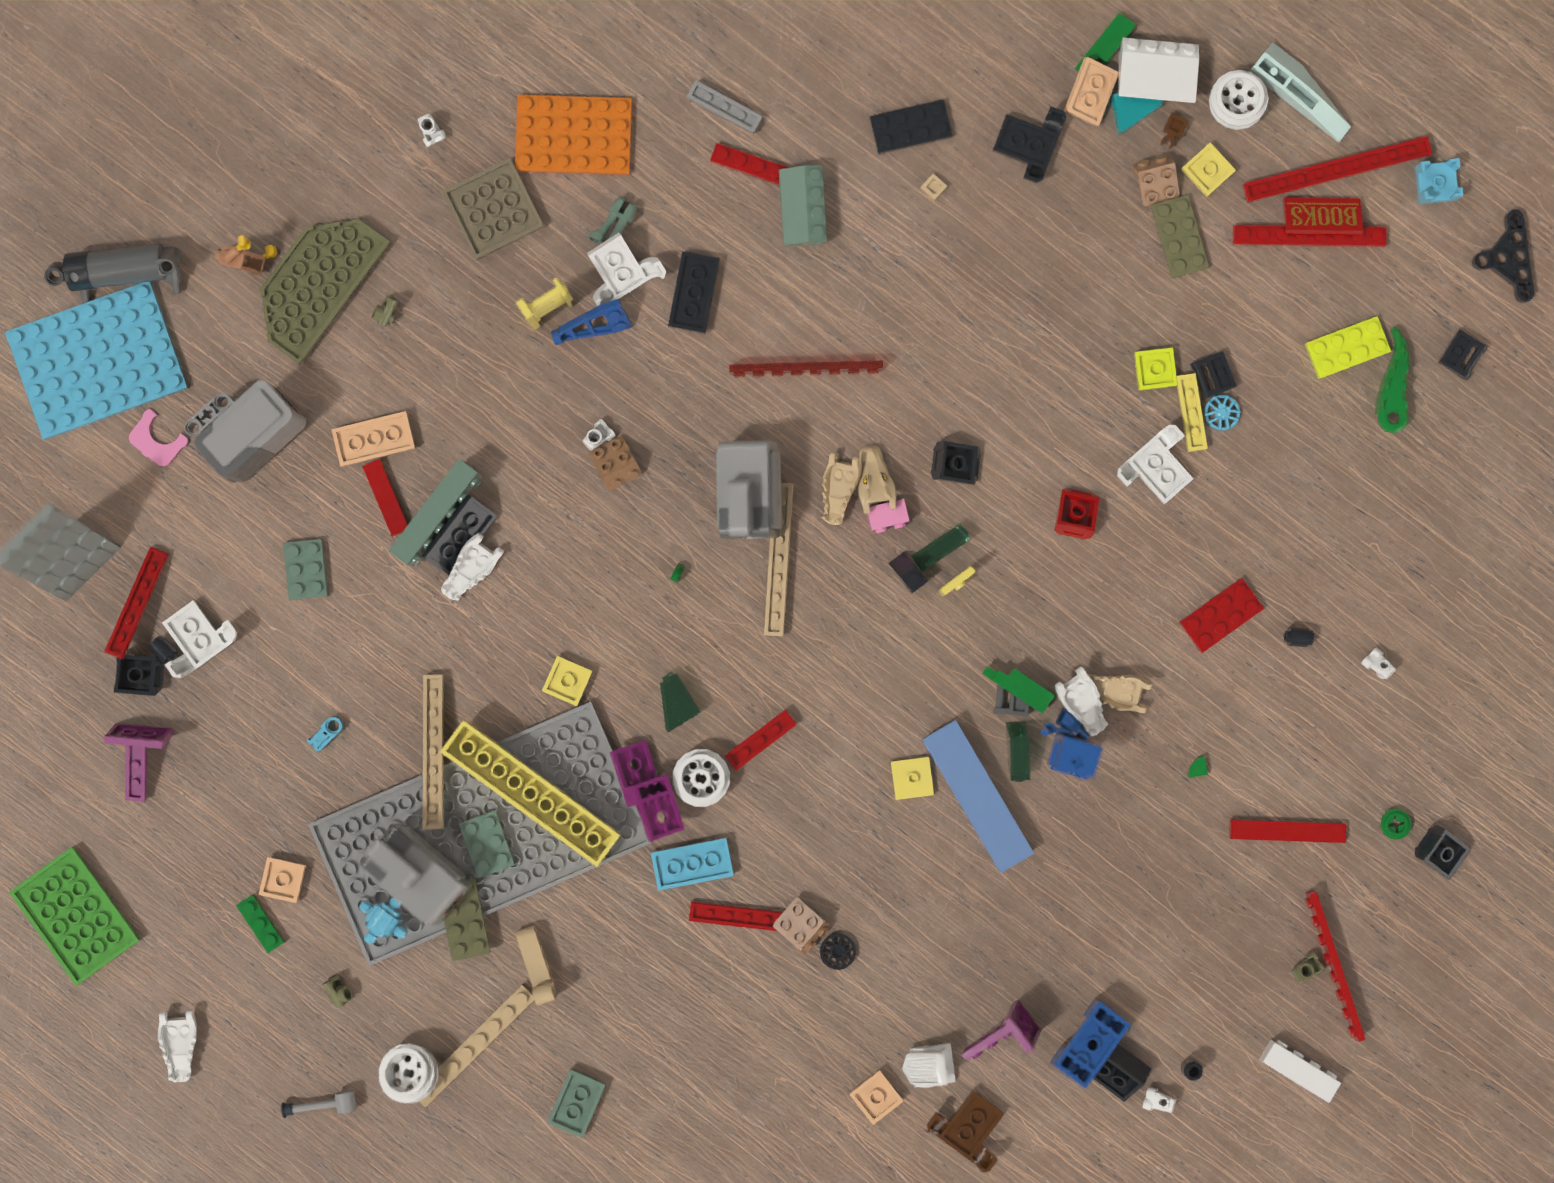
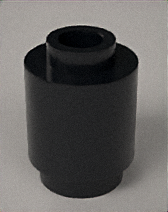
(1299, 637)
(163, 649)
(1197, 1071)

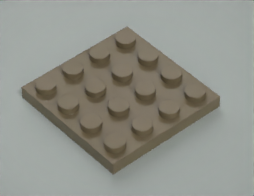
(492, 209)

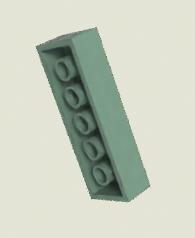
(435, 513)

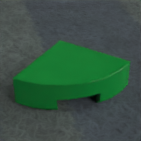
(677, 572)
(1198, 767)

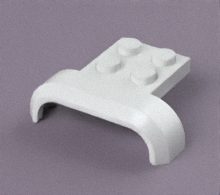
(620, 269)
(1157, 465)
(196, 638)

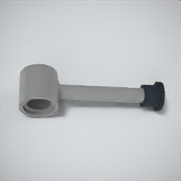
(343, 1101)

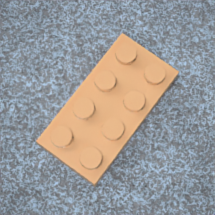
(373, 439)

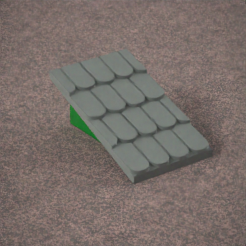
(57, 552)

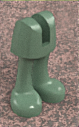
(598, 236)

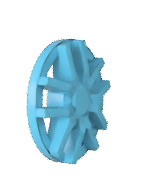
(1222, 412)

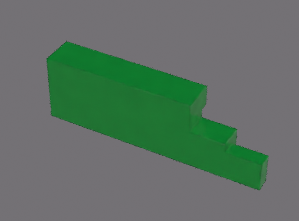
(1110, 40)
(1021, 687)

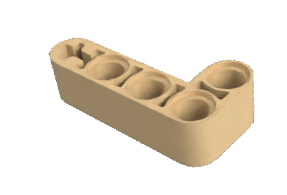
(537, 966)

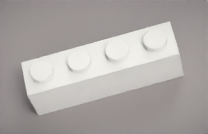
(1300, 1071)

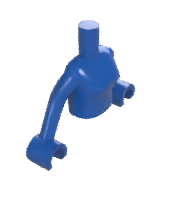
(1068, 726)

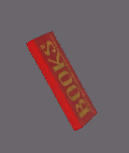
(1322, 215)

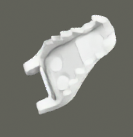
(472, 565)
(1083, 701)
(177, 1042)

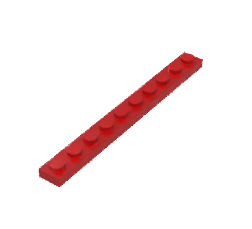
(1337, 169)

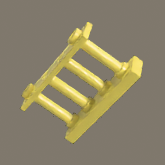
(545, 304)

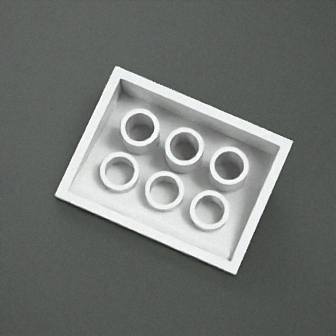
(1158, 70)

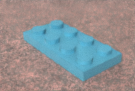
(692, 864)

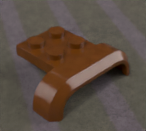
(969, 1129)

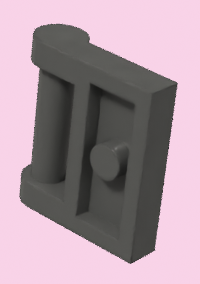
(1016, 706)

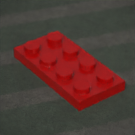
(1221, 615)

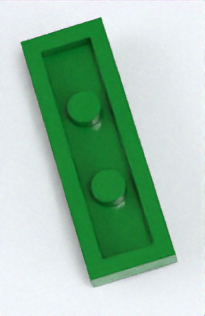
(260, 923)

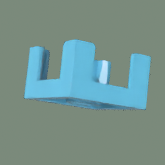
(1438, 181)

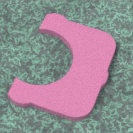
(160, 453)

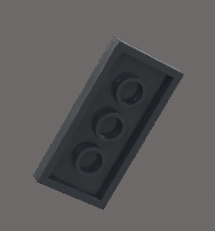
(910, 127)
(693, 292)
(466, 521)

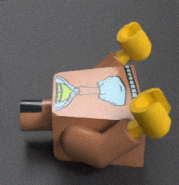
(239, 259)

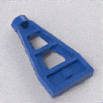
(614, 313)

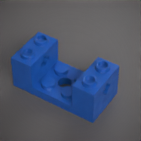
(1084, 757)
(1076, 1059)

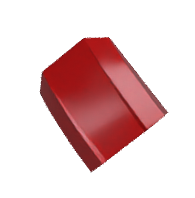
(1076, 513)

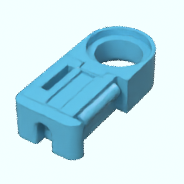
(325, 735)

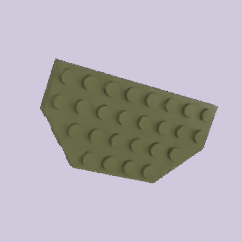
(317, 282)

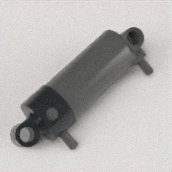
(116, 267)

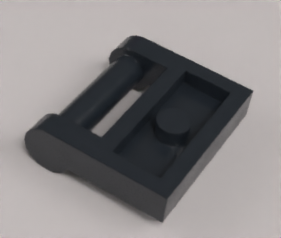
(1458, 350)
(1219, 372)

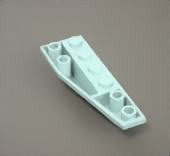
(1297, 87)

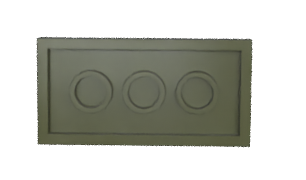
(1179, 236)
(467, 927)

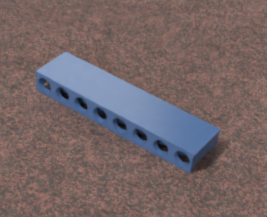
(977, 796)

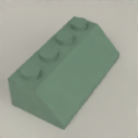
(802, 206)

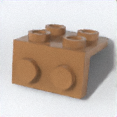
(1157, 179)
(615, 463)
(801, 925)

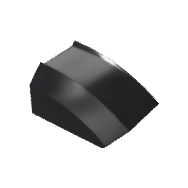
(955, 462)
(139, 675)
(1442, 851)

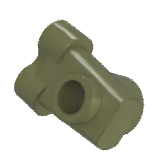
(384, 314)
(1310, 966)
(337, 994)

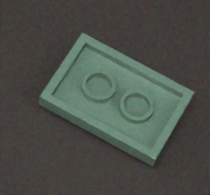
(305, 569)
(487, 844)
(576, 1103)

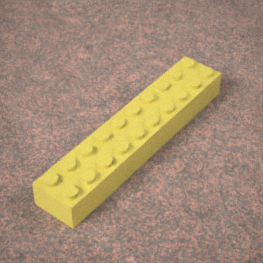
(530, 792)

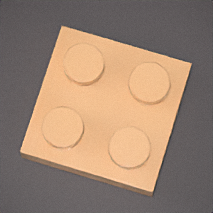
(282, 879)
(876, 1097)

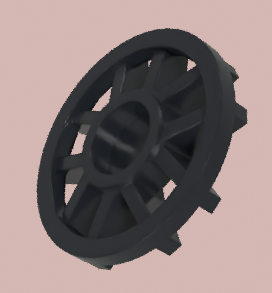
(837, 951)

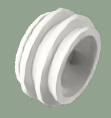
(1231, 116)
(718, 766)
(424, 1076)

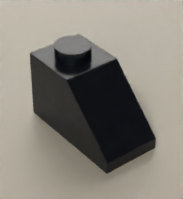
(908, 572)

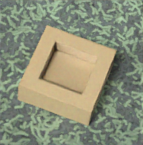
(933, 187)

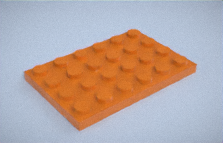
(573, 135)

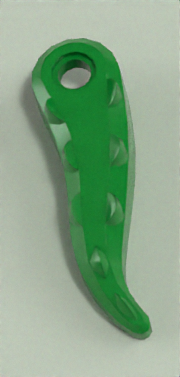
(1393, 387)

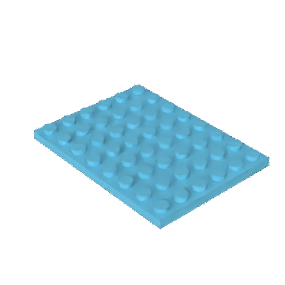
(96, 360)

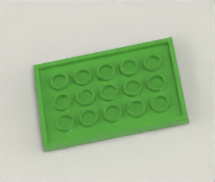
(74, 916)

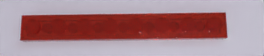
(814, 368)

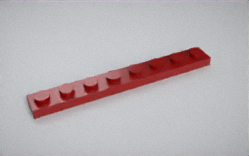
(1275, 236)
(1336, 974)

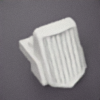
(929, 1065)

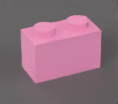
(882, 517)

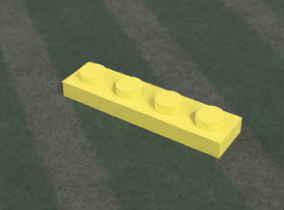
(1191, 412)

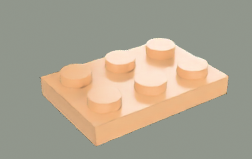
(1091, 91)

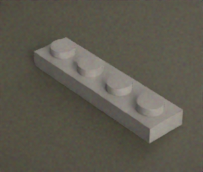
(724, 107)

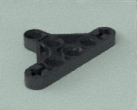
(1511, 266)

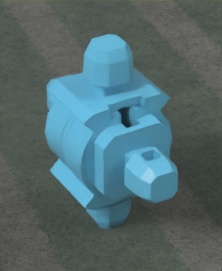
(383, 920)

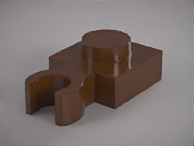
(1174, 128)

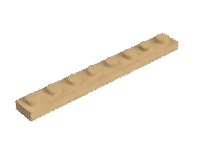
(778, 569)
(432, 745)
(480, 1040)

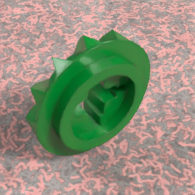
(1402, 829)

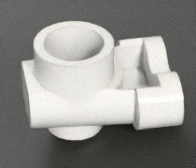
(433, 134)
(600, 432)
(1376, 661)
(1154, 1099)

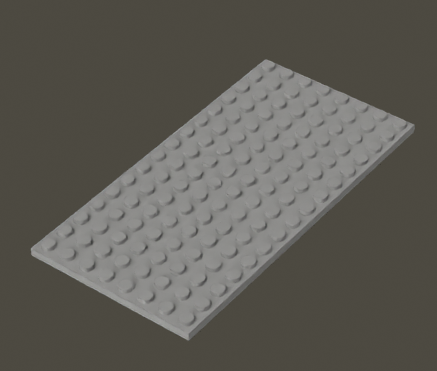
(565, 750)

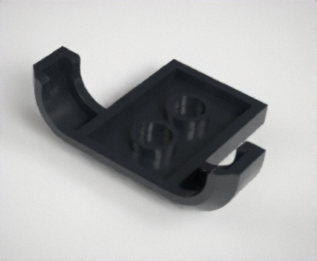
(1030, 142)

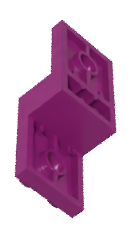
(647, 791)

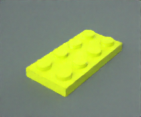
(1347, 347)

